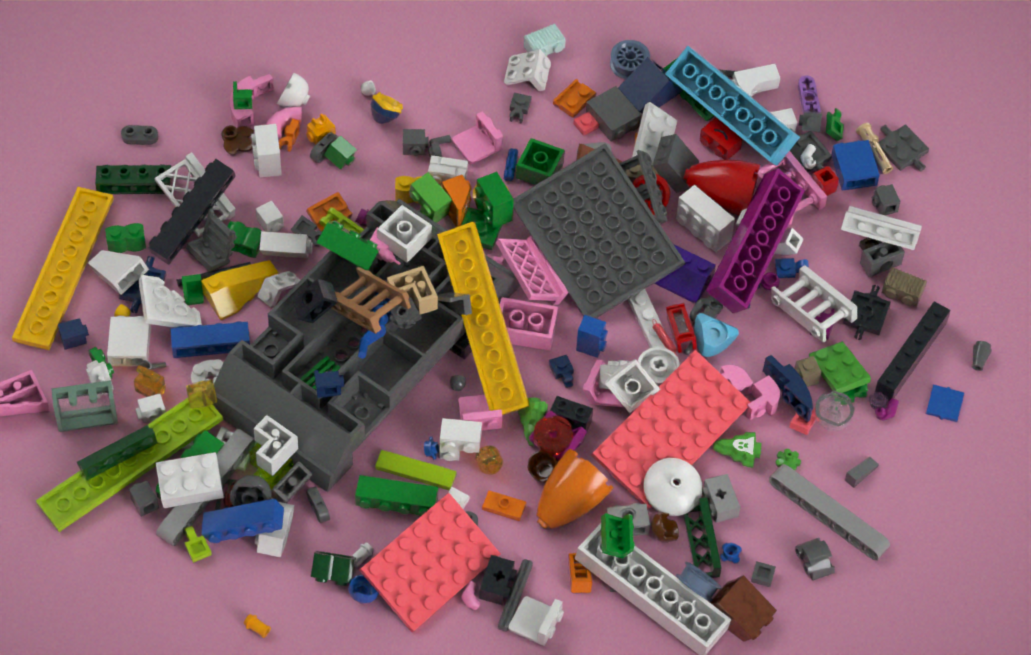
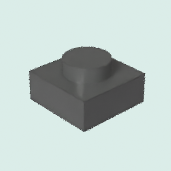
(763, 574)

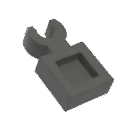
(519, 106)
(306, 227)

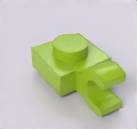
(196, 546)

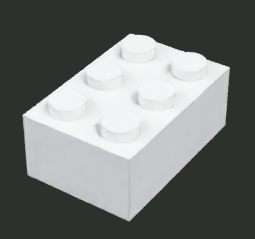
(705, 218)
(189, 480)

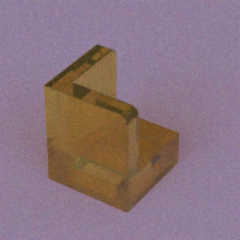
(201, 394)

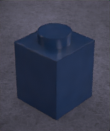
(73, 333)

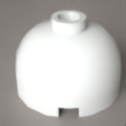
(295, 92)

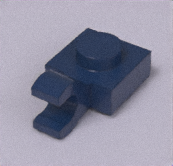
(563, 369)

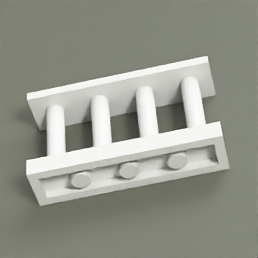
(881, 227)
(819, 288)

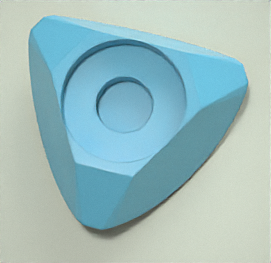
(713, 335)

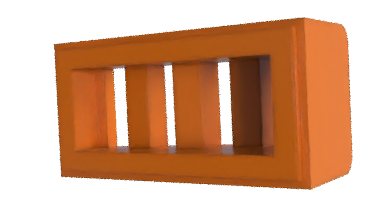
(579, 579)

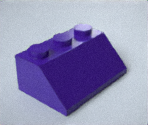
(690, 279)

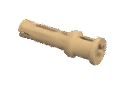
(873, 139)

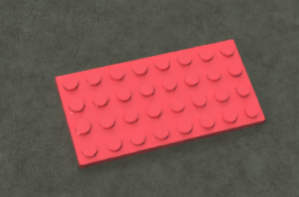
(675, 422)

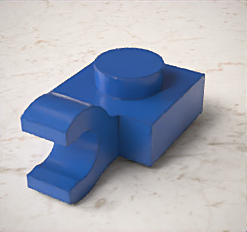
(788, 268)

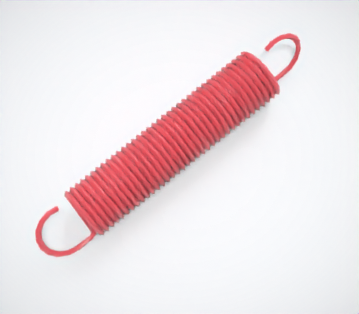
(664, 337)

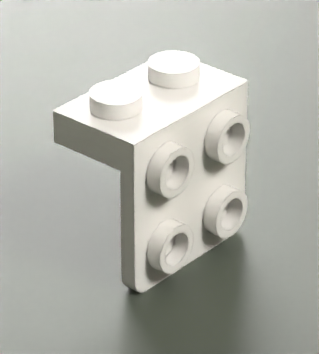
(528, 66)
(536, 620)

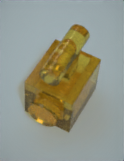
(149, 382)

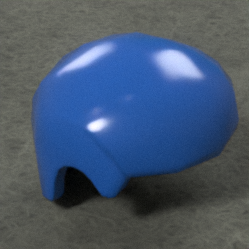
(362, 590)

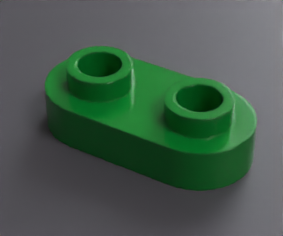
(98, 355)

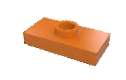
(504, 505)

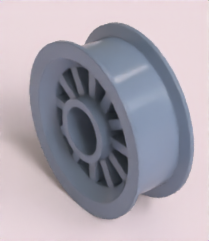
(627, 57)
(698, 581)

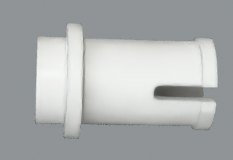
(362, 553)

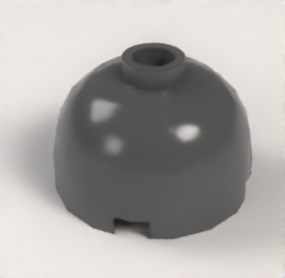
(250, 490)

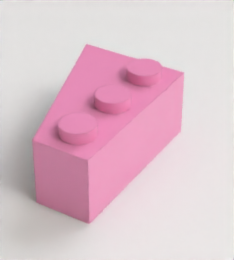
(22, 395)

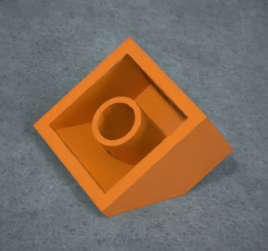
(459, 192)

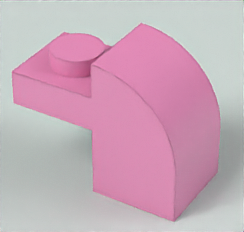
(737, 378)
(767, 398)

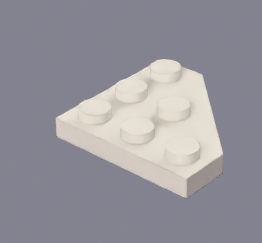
(165, 306)

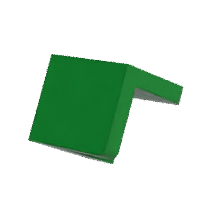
(242, 98)
(192, 289)

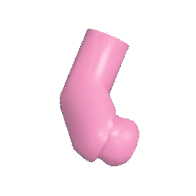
(469, 598)

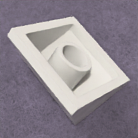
(632, 385)

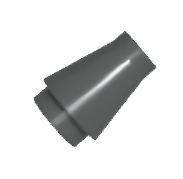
(981, 352)

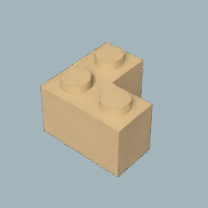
(418, 287)

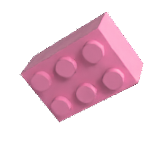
(529, 323)

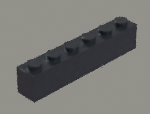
(192, 211)
(913, 350)

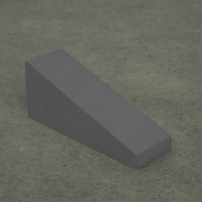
(861, 471)

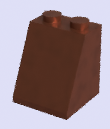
(744, 607)

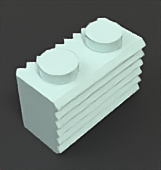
(547, 39)

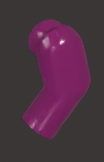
(889, 412)

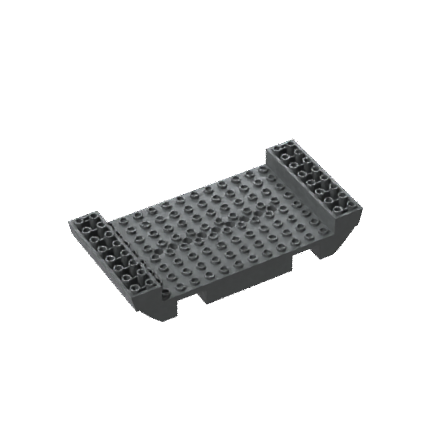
(267, 373)

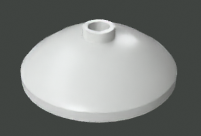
(667, 496)

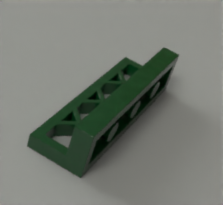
(117, 452)
(708, 536)

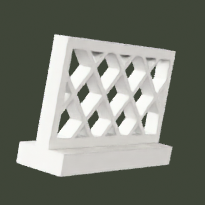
(196, 170)

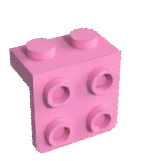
(479, 140)
(598, 395)
(476, 409)

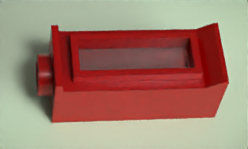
(680, 326)

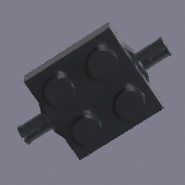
(870, 312)

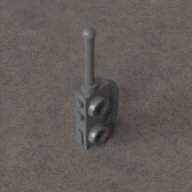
(712, 308)

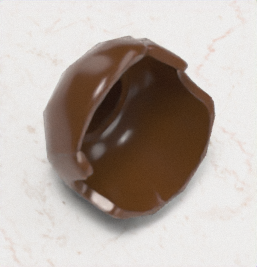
(541, 465)
(664, 529)

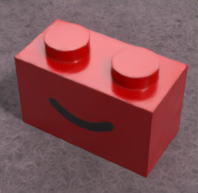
(720, 139)

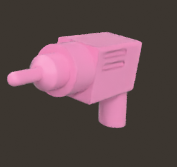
(384, 253)

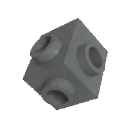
(408, 319)

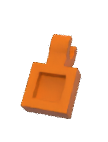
(291, 132)

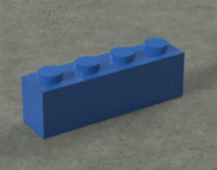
(208, 339)
(242, 521)

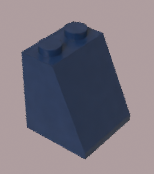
(648, 85)

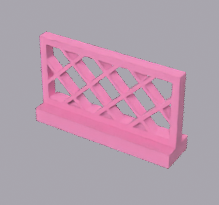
(537, 263)

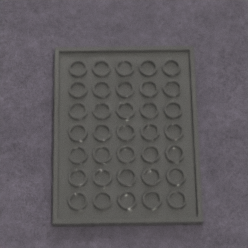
(597, 232)

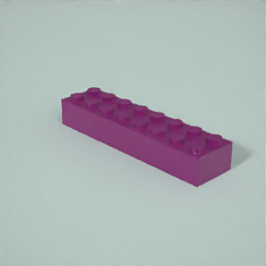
(755, 241)

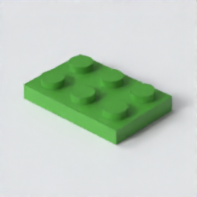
(840, 368)

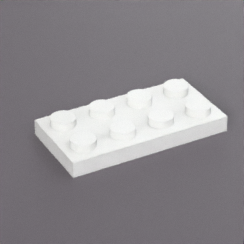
(653, 126)

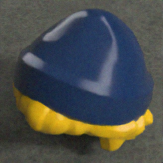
(385, 108)

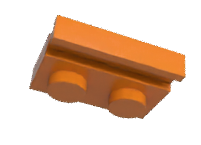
(574, 98)
(320, 209)

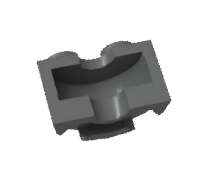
(816, 557)

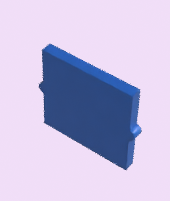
(945, 403)

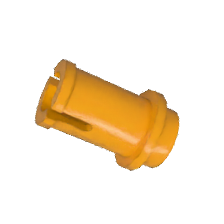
(256, 625)

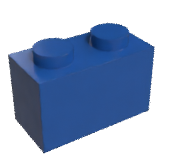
(591, 336)

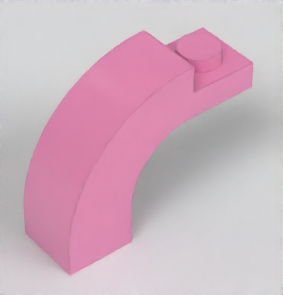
(260, 86)

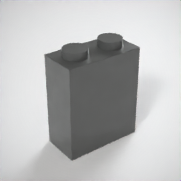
(614, 113)
(672, 161)

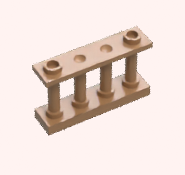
(362, 314)

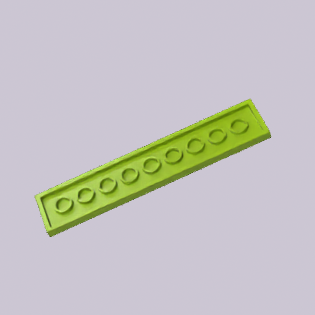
(173, 432)

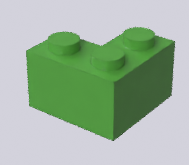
(431, 196)

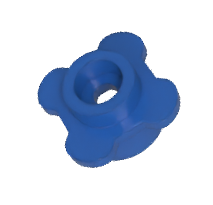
(431, 448)
(730, 547)

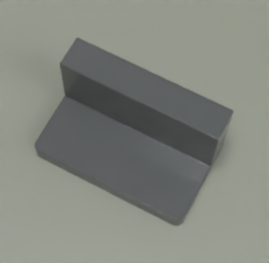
(456, 302)

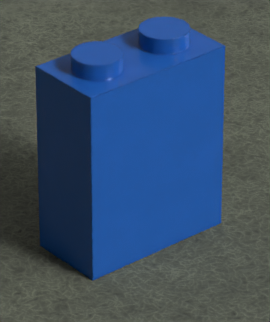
(855, 165)

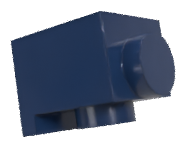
(328, 383)

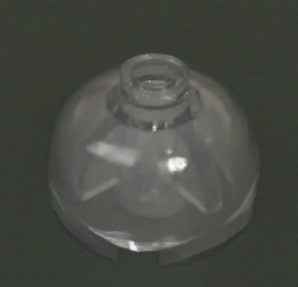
(834, 411)

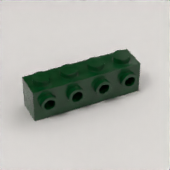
(130, 179)

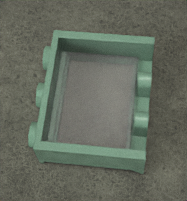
(84, 406)

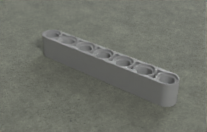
(829, 512)
(184, 516)

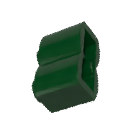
(333, 567)

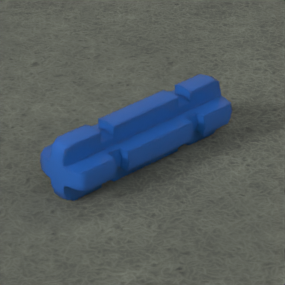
(510, 164)

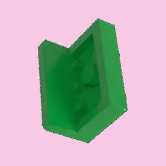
(617, 535)

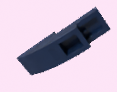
(793, 386)

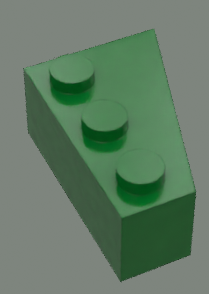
(348, 244)

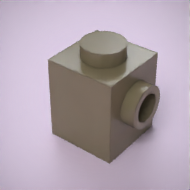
(808, 370)

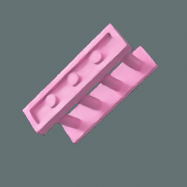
(803, 179)

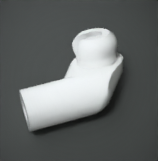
(806, 158)

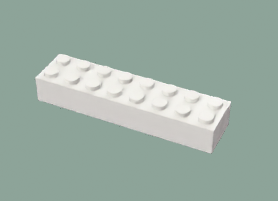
(656, 594)

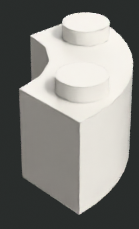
(275, 542)

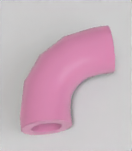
(283, 118)

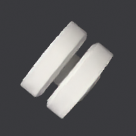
(659, 363)

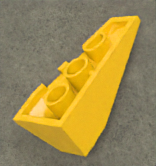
(235, 287)

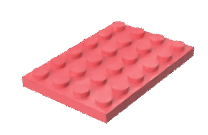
(429, 562)

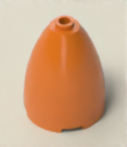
(570, 491)

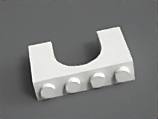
(764, 79)

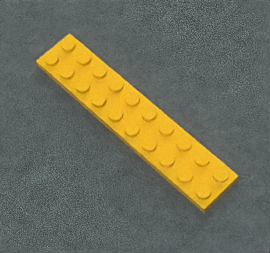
(63, 268)
(486, 324)

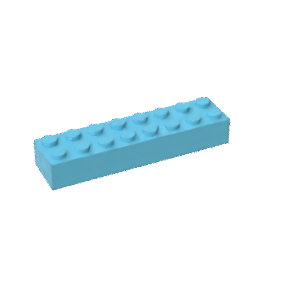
(732, 105)

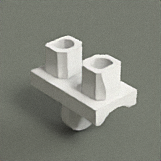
(97, 372)

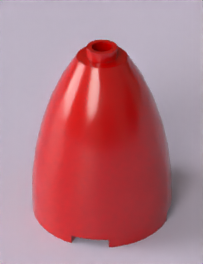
(725, 182)

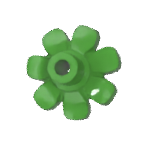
(788, 458)

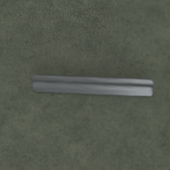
(515, 595)

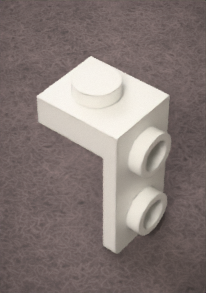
(275, 285)
(608, 370)

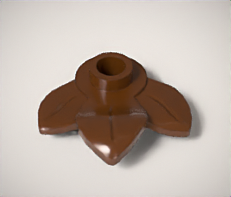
(239, 139)

